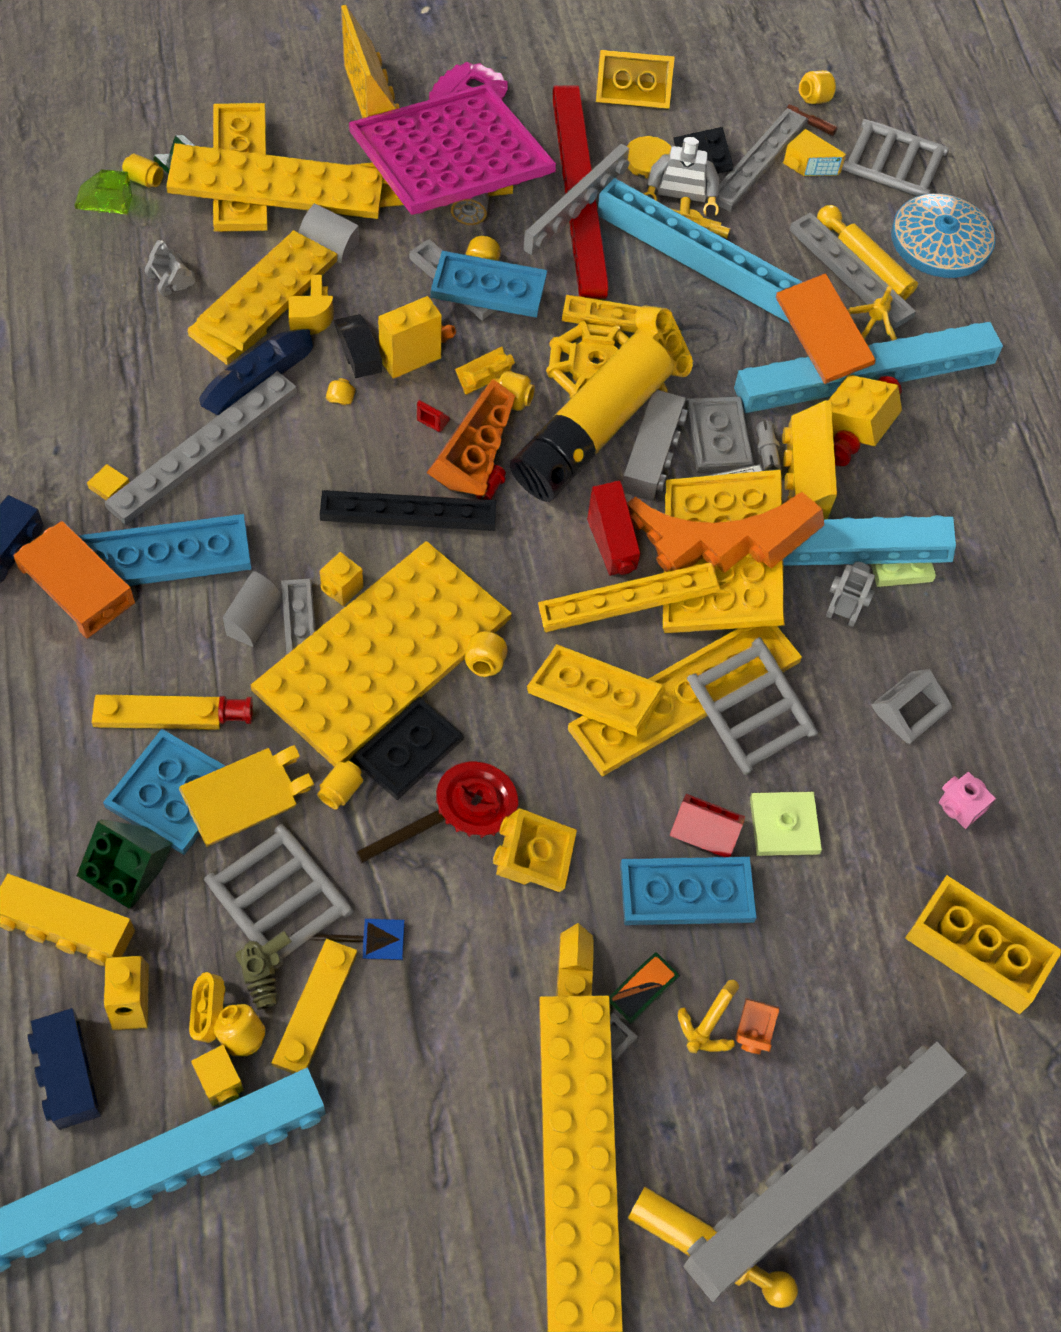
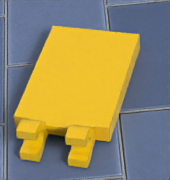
(243, 794)

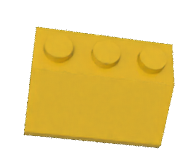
(634, 79)

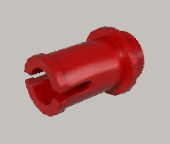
(495, 479)

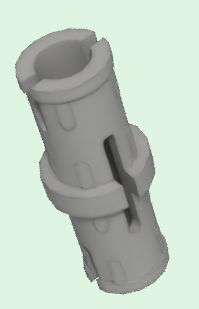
(768, 446)

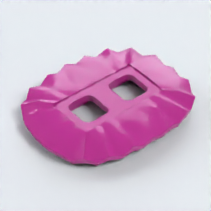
(457, 79)

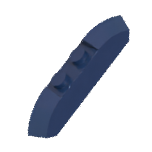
(273, 355)

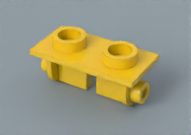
(484, 369)

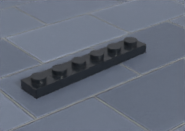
(408, 510)

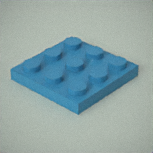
(151, 792)

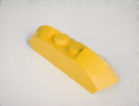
(575, 962)

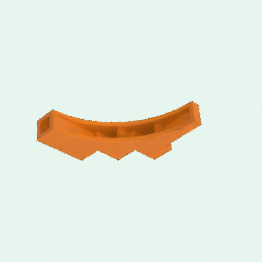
(723, 544)

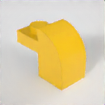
(312, 311)

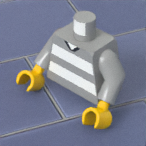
(685, 174)

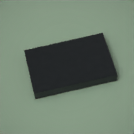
(408, 748)

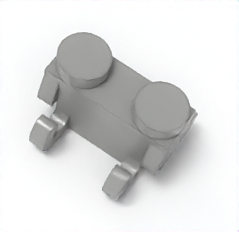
(168, 268)

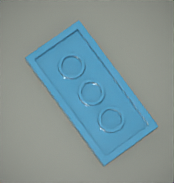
(489, 284)
(687, 891)

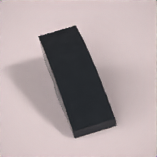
(359, 345)

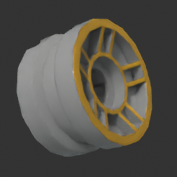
(471, 210)

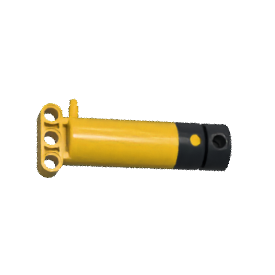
(603, 404)

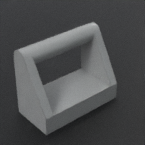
(918, 681)

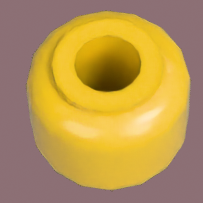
(340, 392)

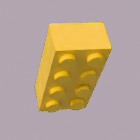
(984, 945)

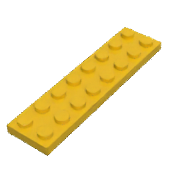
(274, 180)
(679, 706)

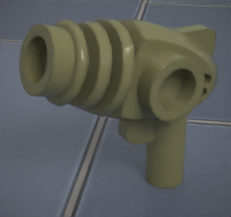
(258, 968)

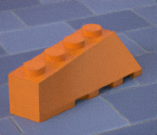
(471, 450)

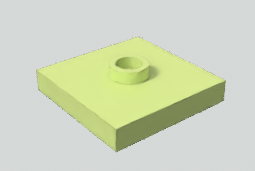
(785, 823)

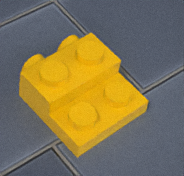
(535, 850)

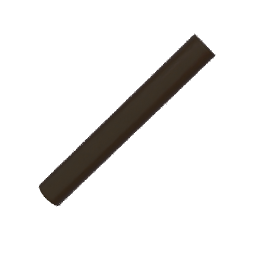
(399, 836)

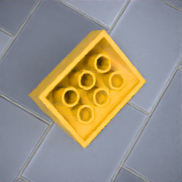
(364, 69)

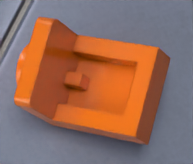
(756, 1026)

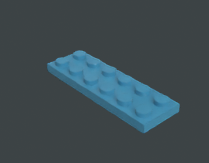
(174, 549)

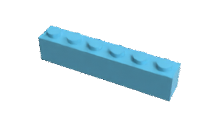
(878, 542)

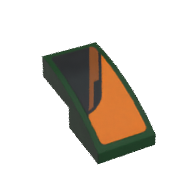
(643, 987)

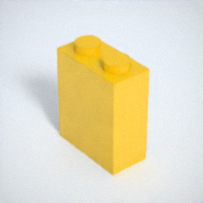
(410, 337)

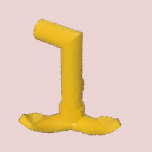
(700, 1037)

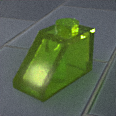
(105, 192)

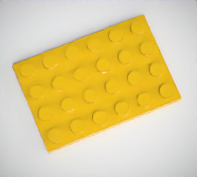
(749, 590)

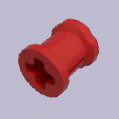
(235, 710)

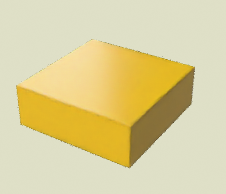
(107, 482)

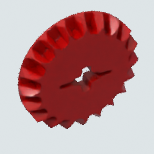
(474, 779)

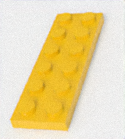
(244, 130)
(265, 290)

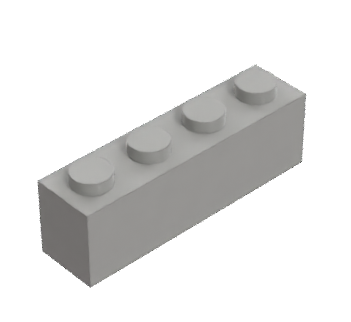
(653, 445)

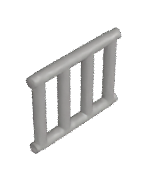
(891, 135)
(715, 708)
(301, 859)

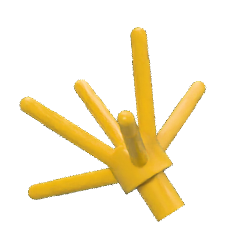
(878, 311)

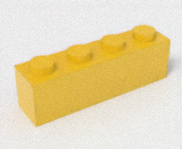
(63, 920)

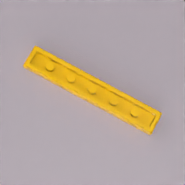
(628, 597)

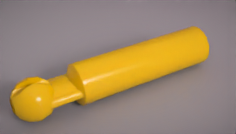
(869, 252)
(684, 1229)

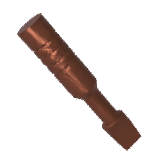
(816, 121)

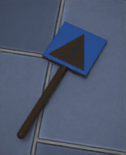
(381, 939)

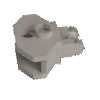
(851, 592)

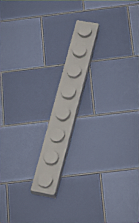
(200, 448)

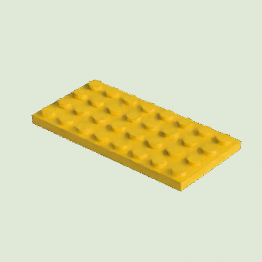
(379, 653)

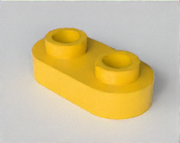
(206, 1006)

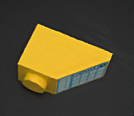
(813, 156)

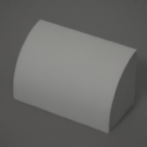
(330, 231)
(252, 609)

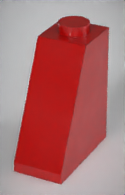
(613, 528)

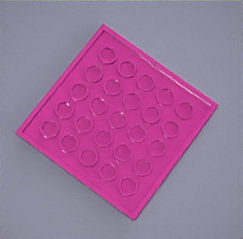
(451, 148)

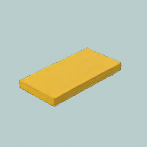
(596, 689)

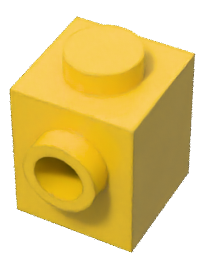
(341, 579)

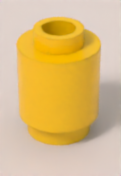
(143, 170)
(340, 784)

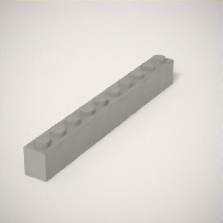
(821, 1172)

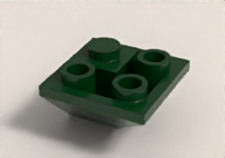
(123, 860)

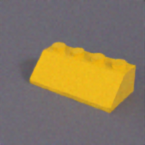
(811, 456)

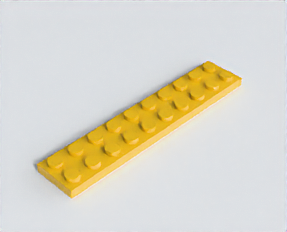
(579, 1165)

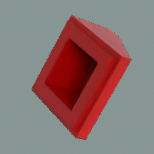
(431, 417)

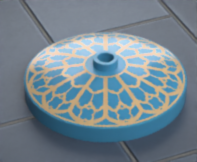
(943, 235)

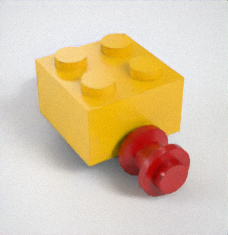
(862, 413)

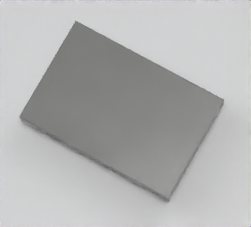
(718, 434)

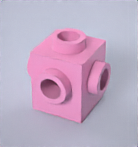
(966, 799)

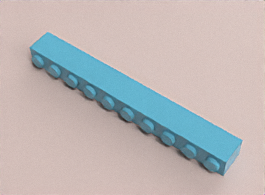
(694, 246)
(902, 358)
(157, 1165)

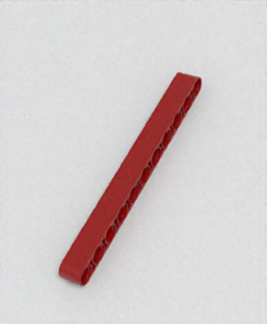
(575, 165)

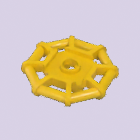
(596, 342)

